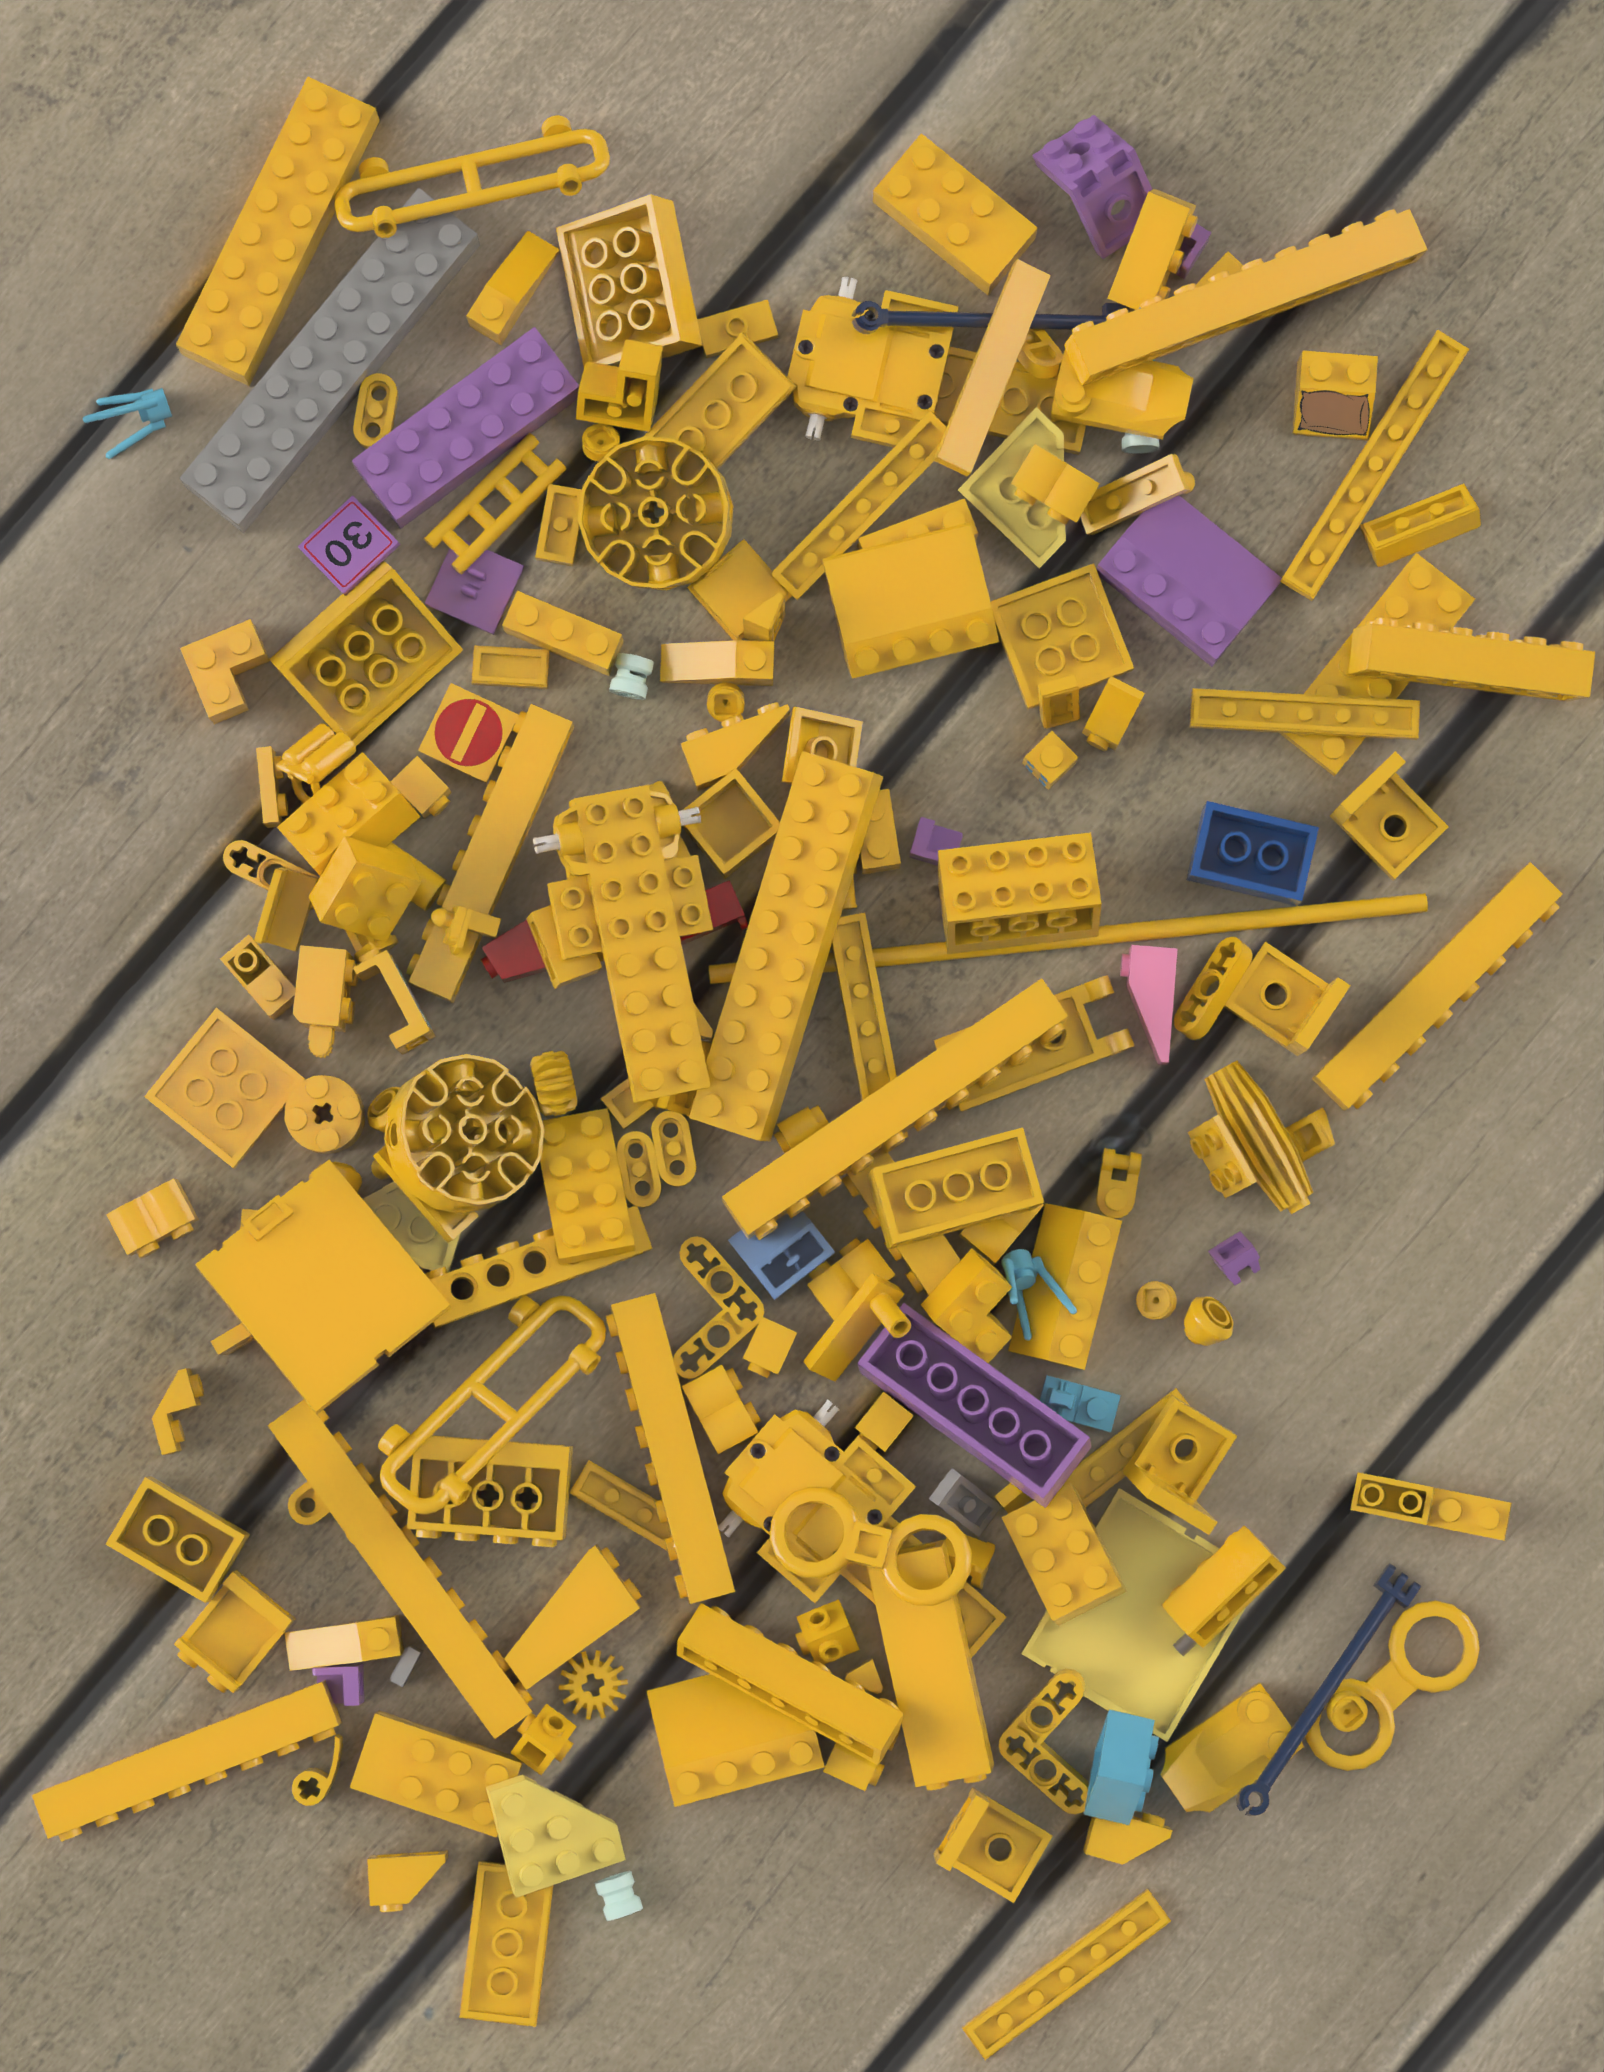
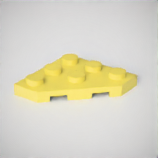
(994, 496)
(412, 1228)
(549, 1835)

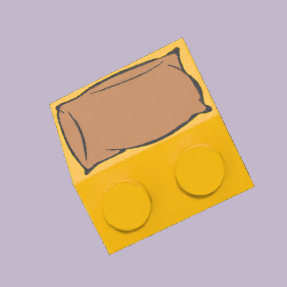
(1334, 395)

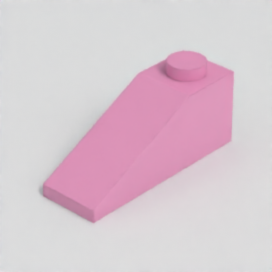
(1151, 988)

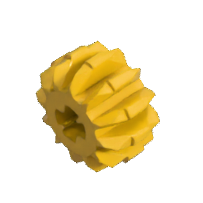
(553, 1083)

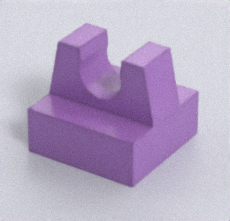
(1235, 1255)

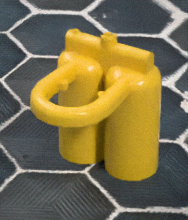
(315, 758)

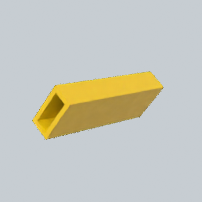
(932, 1673)

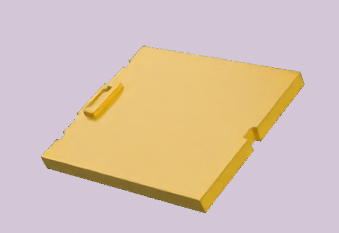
(322, 1286)

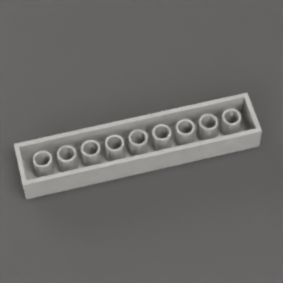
(327, 364)

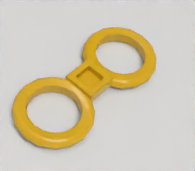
(870, 1546)
(1397, 1681)

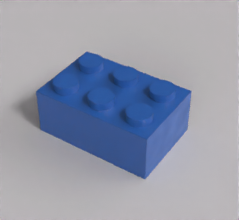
(1252, 853)

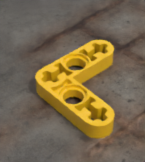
(727, 1317)
(1036, 1734)

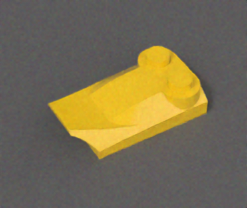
(1134, 401)
(1225, 1751)

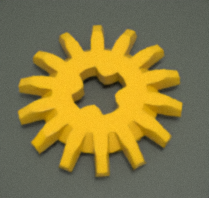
(601, 1670)

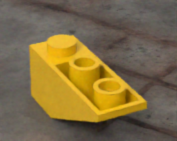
(731, 747)

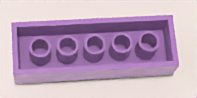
(467, 427)
(976, 1407)

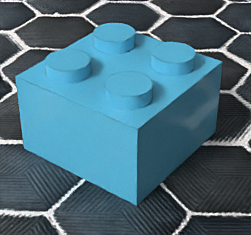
(1121, 1767)

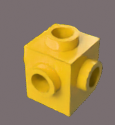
(826, 1633)
(547, 1732)

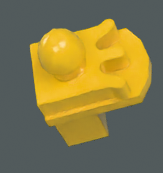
(461, 920)

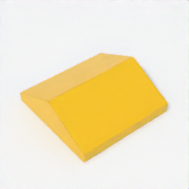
(823, 736)

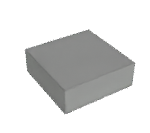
(406, 1665)

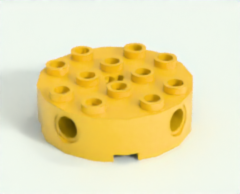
(626, 489)
(464, 1134)

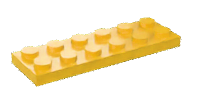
(1416, 595)

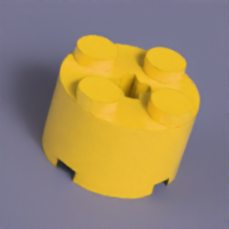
(319, 1093)

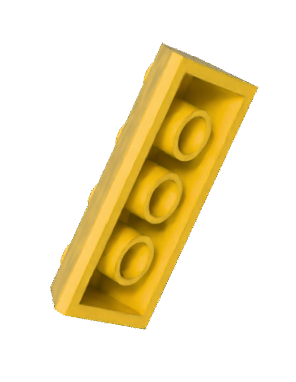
(1078, 1255)

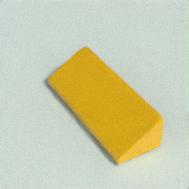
(1421, 525)
(765, 620)

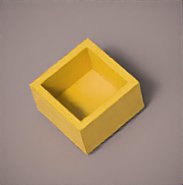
(732, 823)
(365, 889)

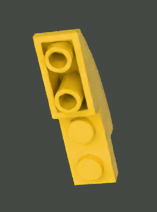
(1431, 1506)

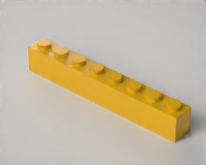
(494, 845)
(1437, 987)
(671, 1447)
(187, 1759)

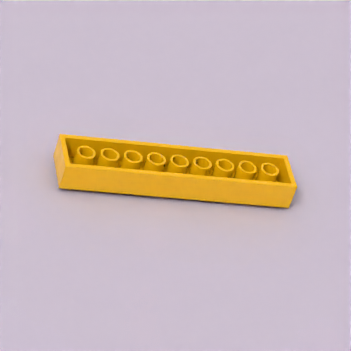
(786, 946)
(894, 1109)

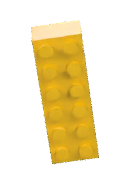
(1470, 661)

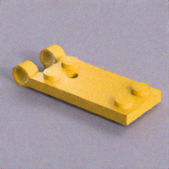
(1074, 1050)

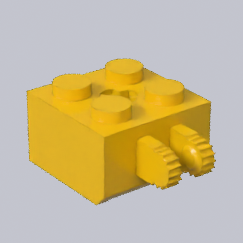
(324, 994)

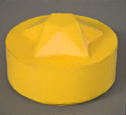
(599, 440)
(725, 701)
(1156, 1300)
(1347, 1711)

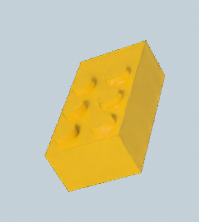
(954, 214)
(432, 1771)

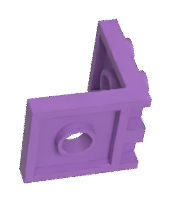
(1096, 173)

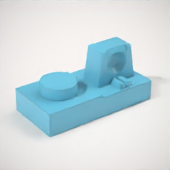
(1080, 1403)

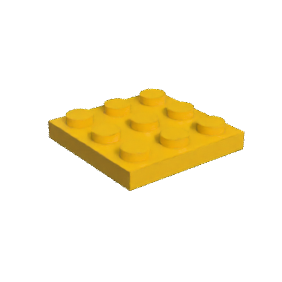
(1061, 632)
(224, 1088)

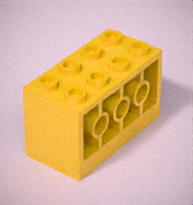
(1019, 893)
(955, 1188)
(512, 1470)

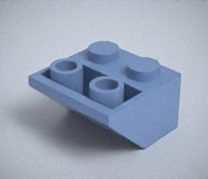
(784, 1254)

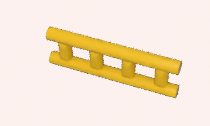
(495, 527)

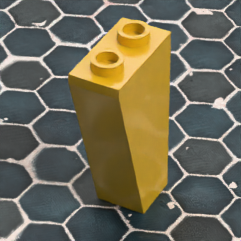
(578, 1614)

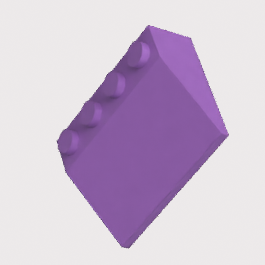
(1188, 577)

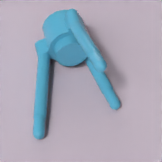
(151, 406)
(1021, 1274)

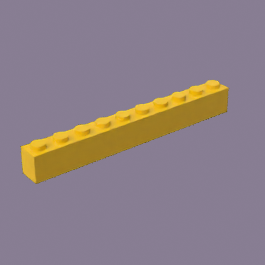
(1244, 296)
(401, 1569)

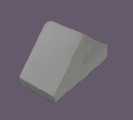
(965, 1502)

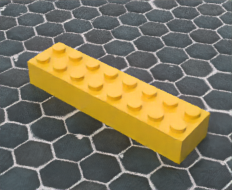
(277, 231)

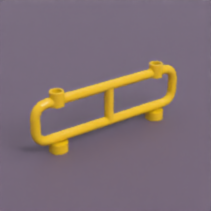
(376, 176)
(528, 1317)

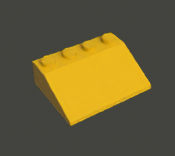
(629, 280)
(910, 600)
(366, 654)
(725, 1739)

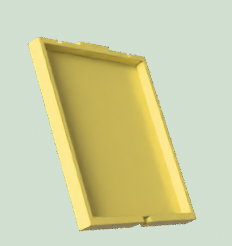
(1128, 1641)

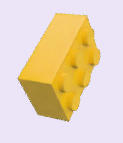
(352, 804)
(177, 1539)
(1064, 1555)

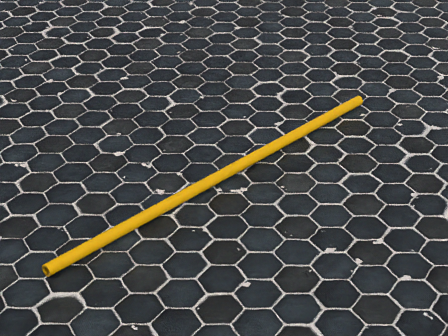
(1148, 931)

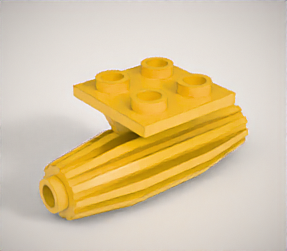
(1249, 1142)

